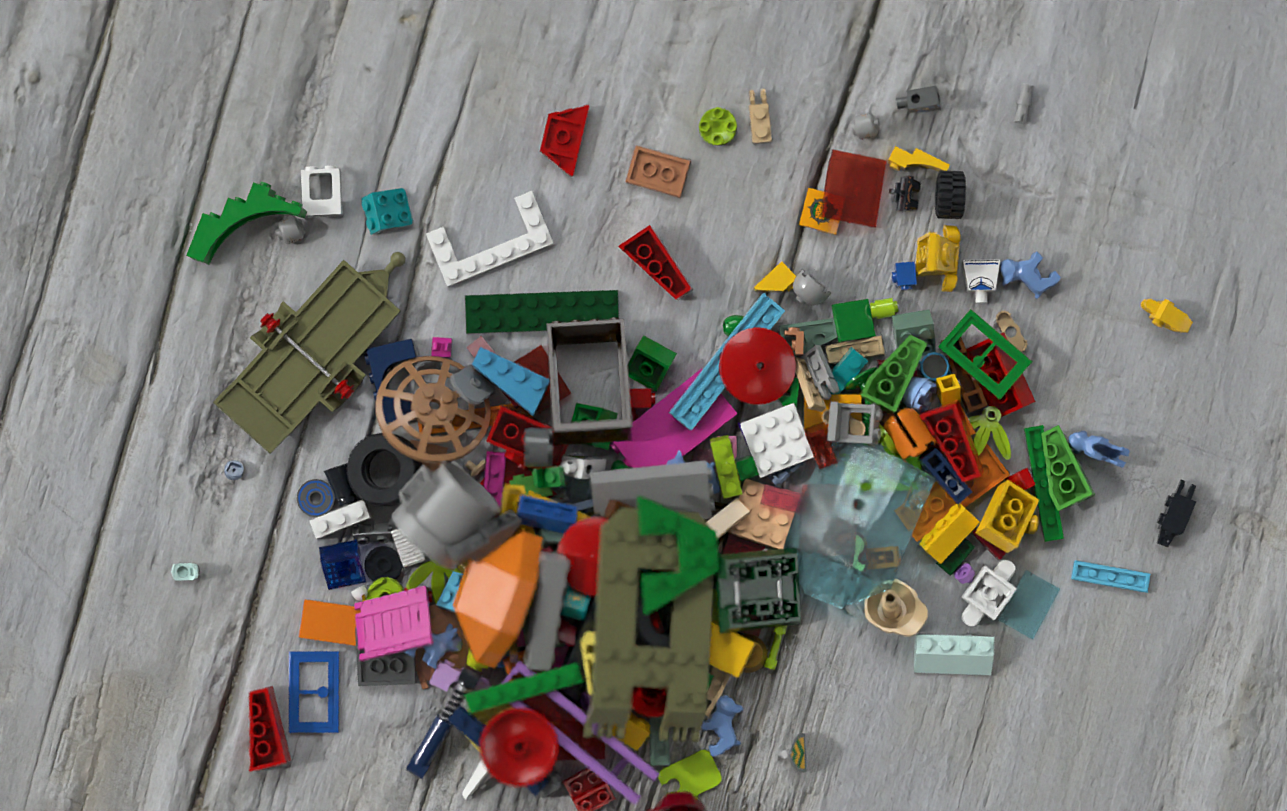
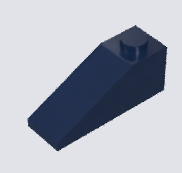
(945, 475)

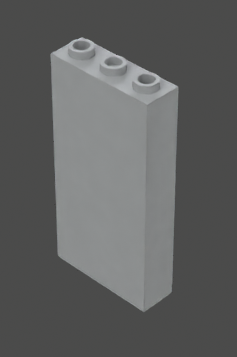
(674, 486)

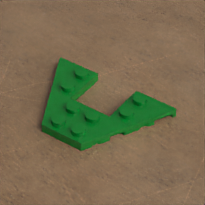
(695, 553)

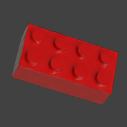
(509, 433)

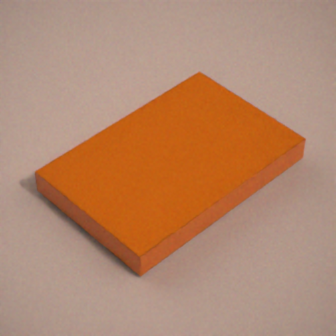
(328, 622)

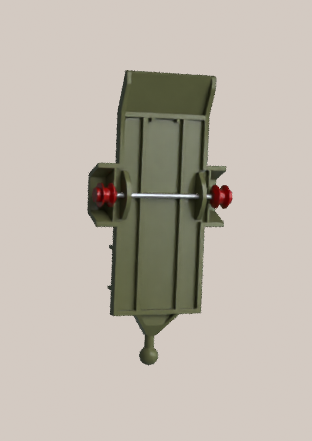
(310, 353)

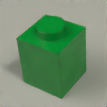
(746, 467)

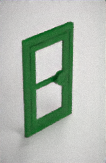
(973, 367)

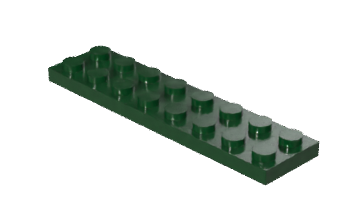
(535, 310)

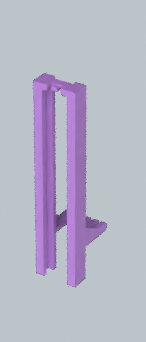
(628, 754)

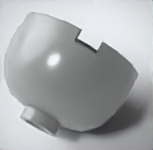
(809, 289)

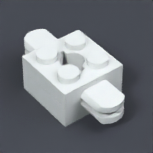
(988, 593)

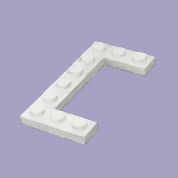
(458, 271)

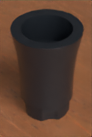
(339, 483)

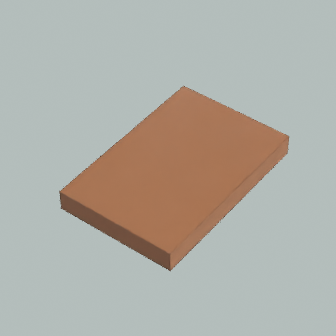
(658, 171)

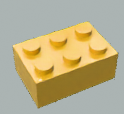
(1007, 516)

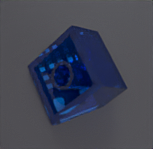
(342, 564)

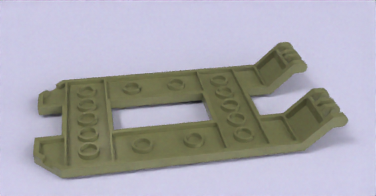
(620, 663)

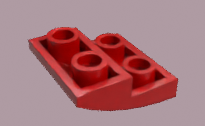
(588, 790)

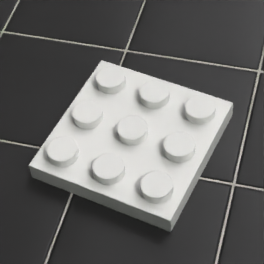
(777, 440)

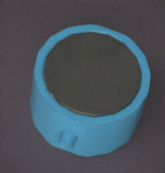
(934, 366)

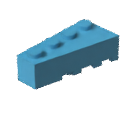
(514, 380)

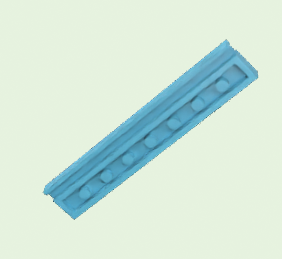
(708, 383)

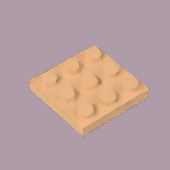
(764, 523)

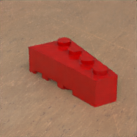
(266, 731)

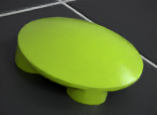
(718, 126)

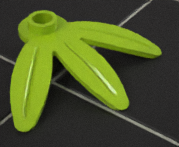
(990, 425)
(437, 579)

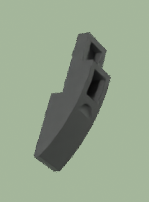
(489, 538)

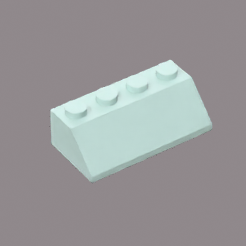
(953, 654)

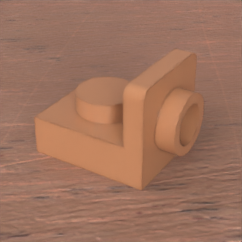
(797, 344)

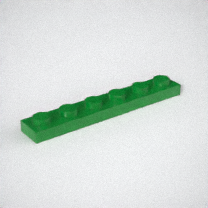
(1048, 512)
(523, 688)

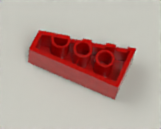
(654, 258)
(954, 439)

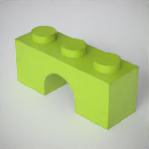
(725, 466)

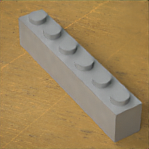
(546, 611)

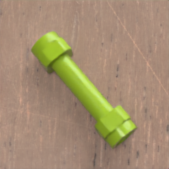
(771, 661)

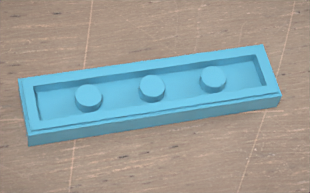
(1110, 576)

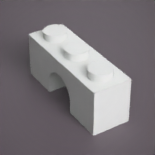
(340, 519)

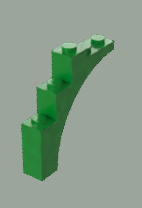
(237, 212)

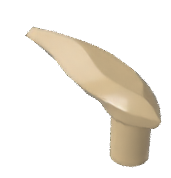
(476, 469)

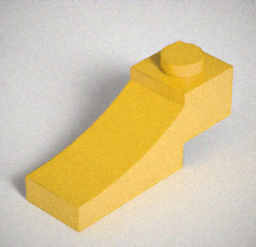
(901, 159)

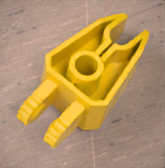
(1167, 315)

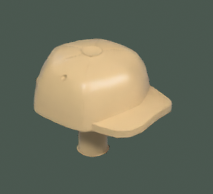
(897, 610)

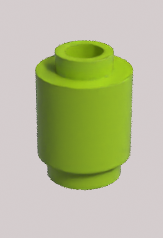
(883, 308)

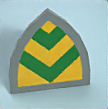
(796, 753)

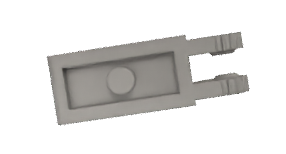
(820, 372)

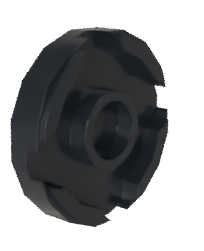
(383, 562)

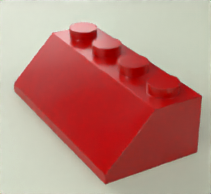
(997, 366)

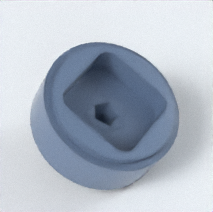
(233, 470)

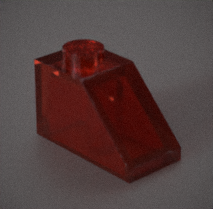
(820, 446)

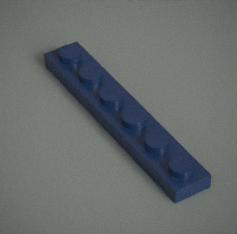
(473, 729)

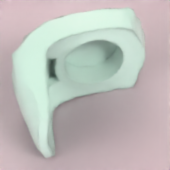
(185, 571)

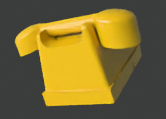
(939, 256)

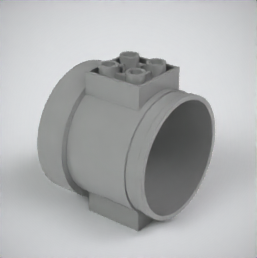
(443, 510)

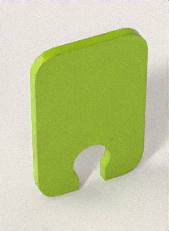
(695, 773)

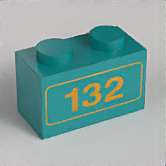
(574, 603)

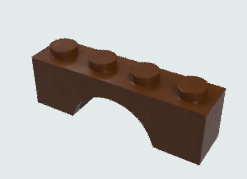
(970, 390)

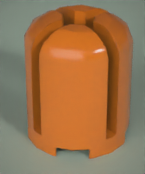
(917, 430)

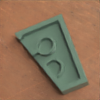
(815, 333)

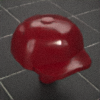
(679, 802)

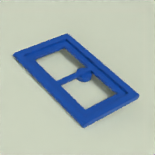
(332, 691)

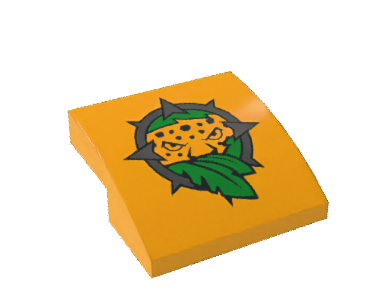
(812, 212)

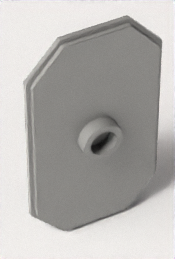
(472, 385)

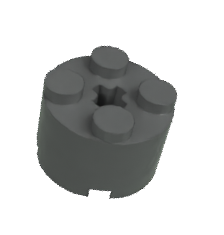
(538, 447)

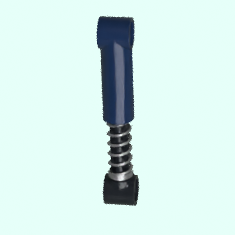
(440, 726)

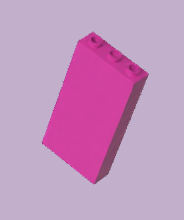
(660, 436)

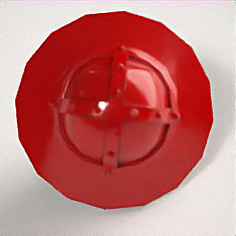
(649, 700)

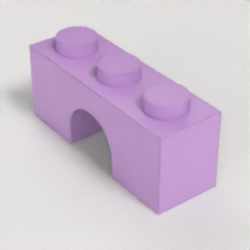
(447, 674)

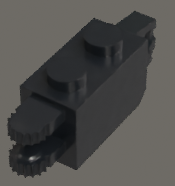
(1176, 514)

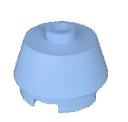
(919, 394)

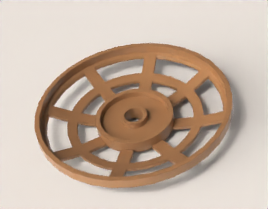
(427, 416)

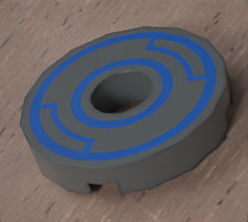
(304, 498)

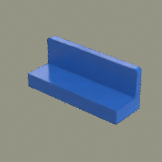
(546, 514)

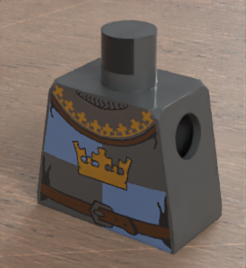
(928, 101)

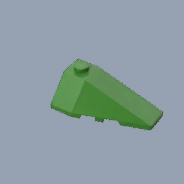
(891, 379)
(1065, 475)

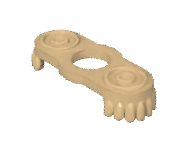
(1004, 320)
(855, 428)

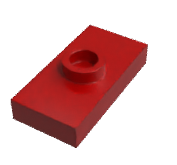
(518, 459)

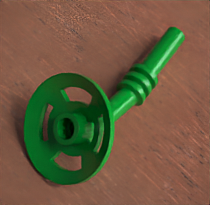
(859, 382)

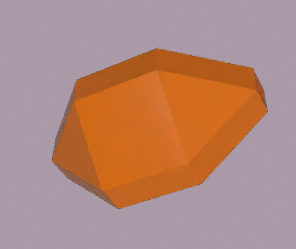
(497, 595)

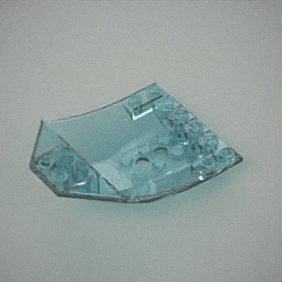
(853, 551)

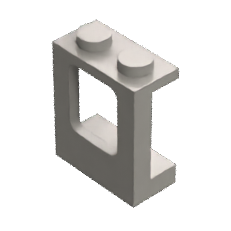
(839, 423)

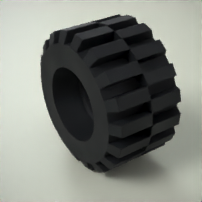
(950, 194)

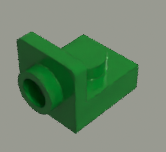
(549, 477)

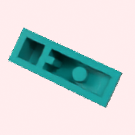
(848, 368)

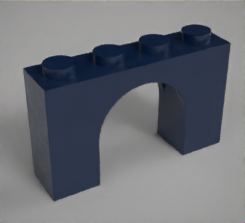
(380, 360)

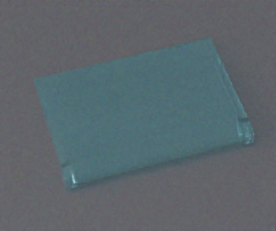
(1029, 604)

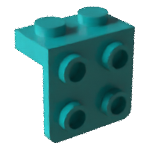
(386, 210)

